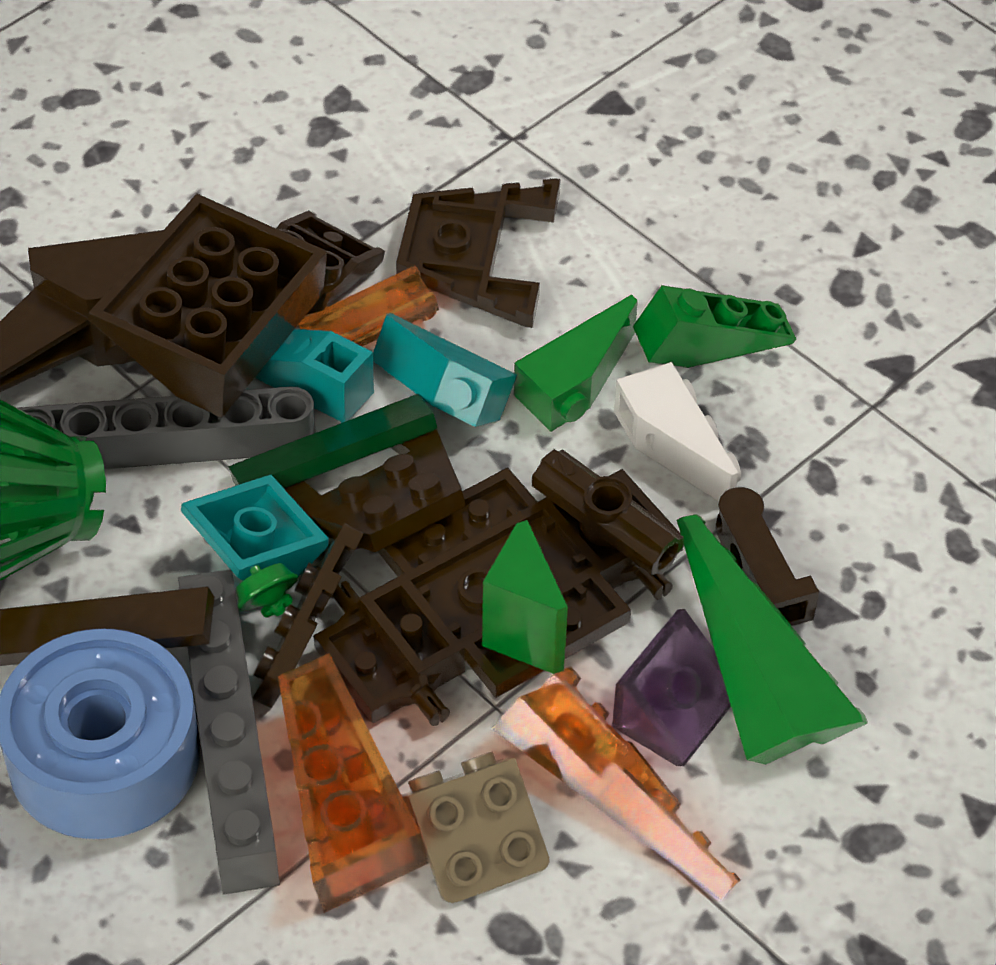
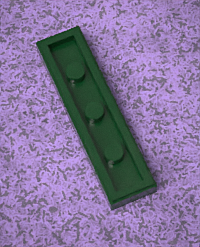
(339, 444)

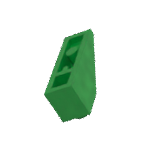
(570, 371)

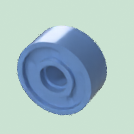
(99, 733)

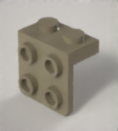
(477, 827)

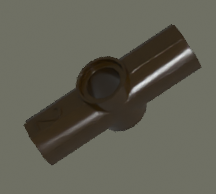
(607, 511)

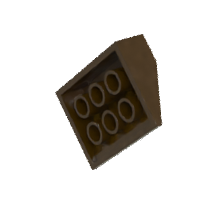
(211, 301)

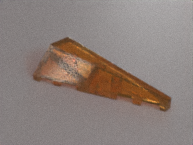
(595, 761)

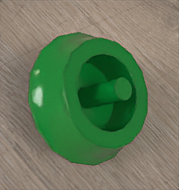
(266, 589)

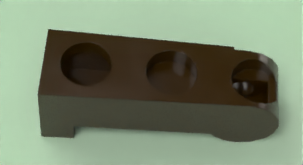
(748, 538)

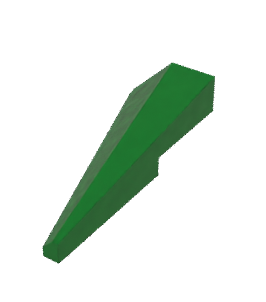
(770, 677)

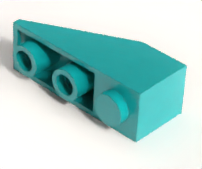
(327, 367)

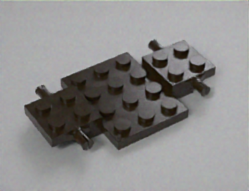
(429, 619)

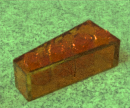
(348, 800)

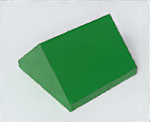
(524, 605)

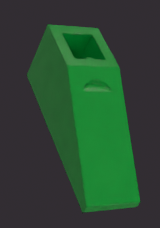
(708, 327)

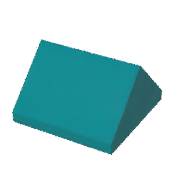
(256, 527)

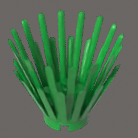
(44, 489)

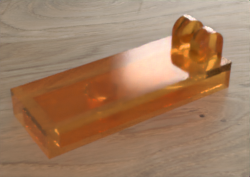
(363, 313)

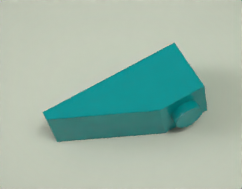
(443, 372)

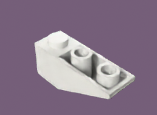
(669, 427)

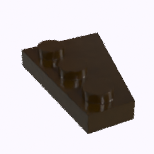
(298, 622)

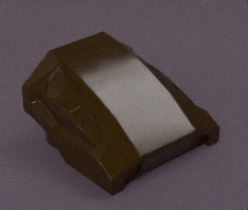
(346, 256)

